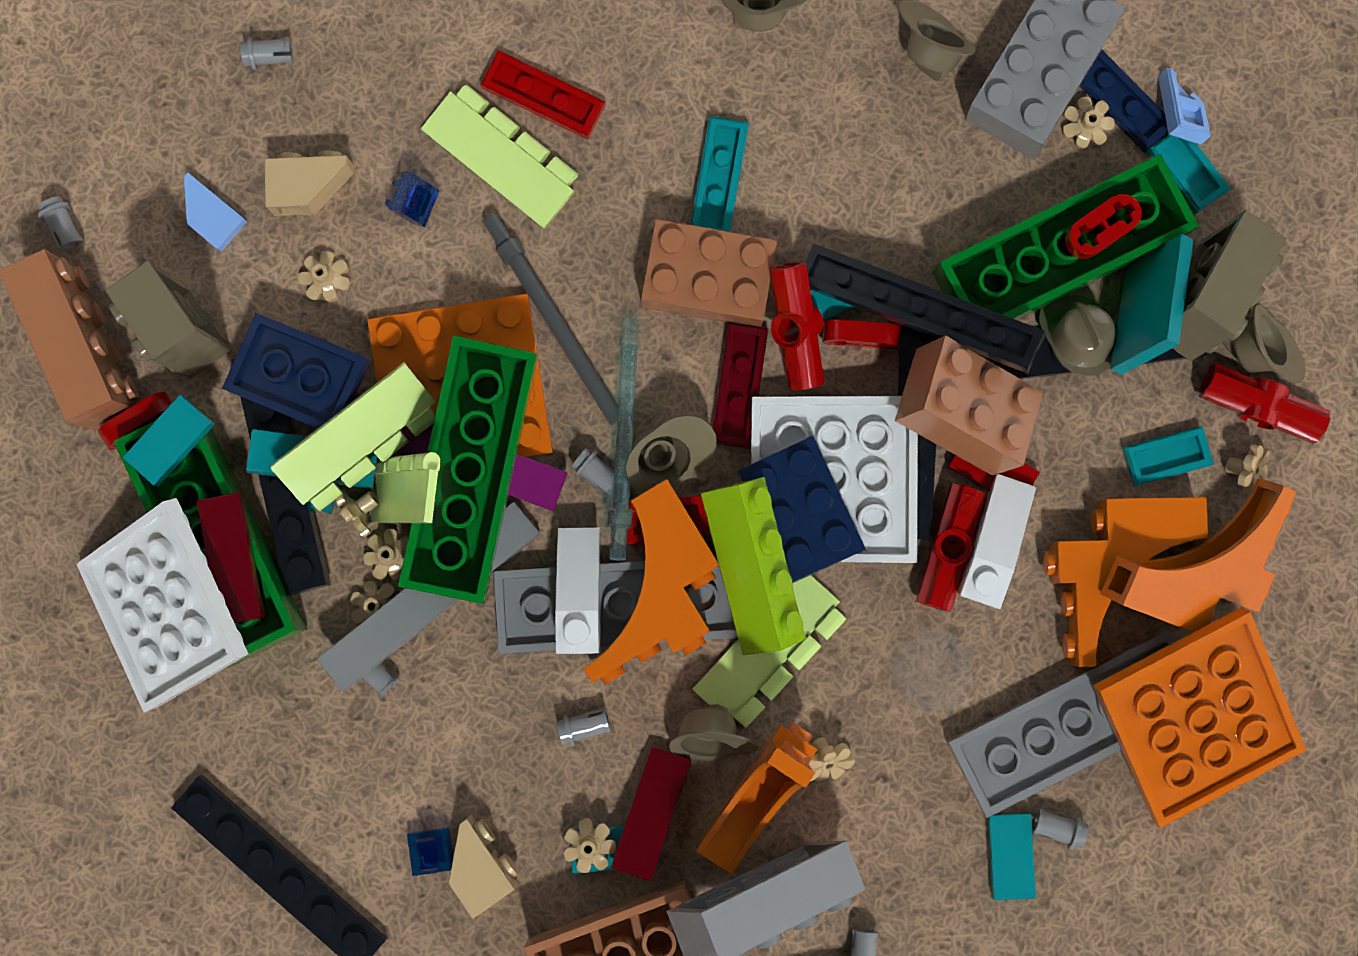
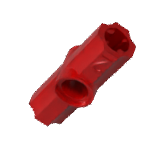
(797, 325)
(1265, 403)
(958, 521)

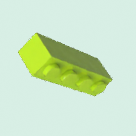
(753, 567)

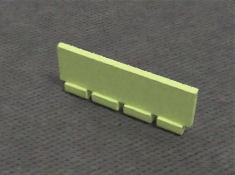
(491, 154)
(346, 439)
(406, 488)
(739, 677)

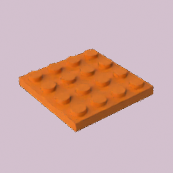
(425, 340)
(1200, 717)

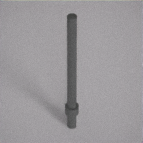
(512, 253)

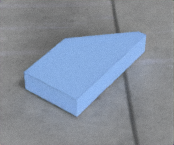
(1183, 112)
(210, 215)

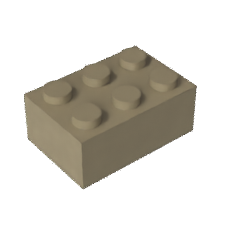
(1226, 282)
(166, 321)

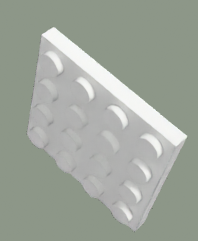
(867, 456)
(161, 606)

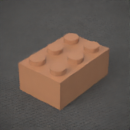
(708, 273)
(969, 406)

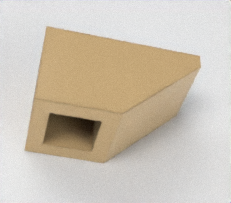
(304, 183)
(478, 871)

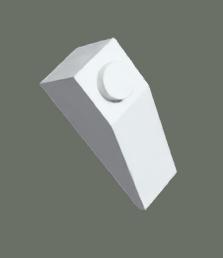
(997, 541)
(578, 591)

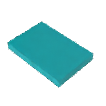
(1152, 305)

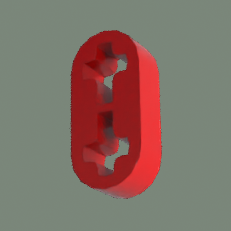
(1098, 218)
(861, 334)
(133, 418)

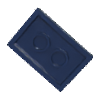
(294, 372)
(807, 509)

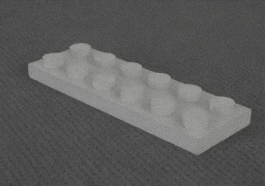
(528, 605)
(1044, 735)

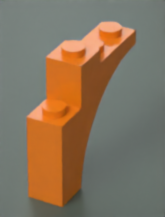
(1125, 529)
(673, 560)
(1226, 566)
(758, 795)

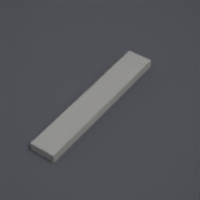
(410, 613)

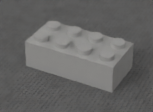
(1042, 70)
(768, 901)

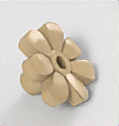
(1087, 123)
(324, 277)
(1250, 468)
(357, 510)
(378, 557)
(372, 596)
(830, 760)
(593, 837)

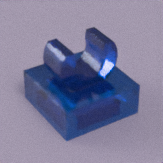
(413, 199)
(430, 851)

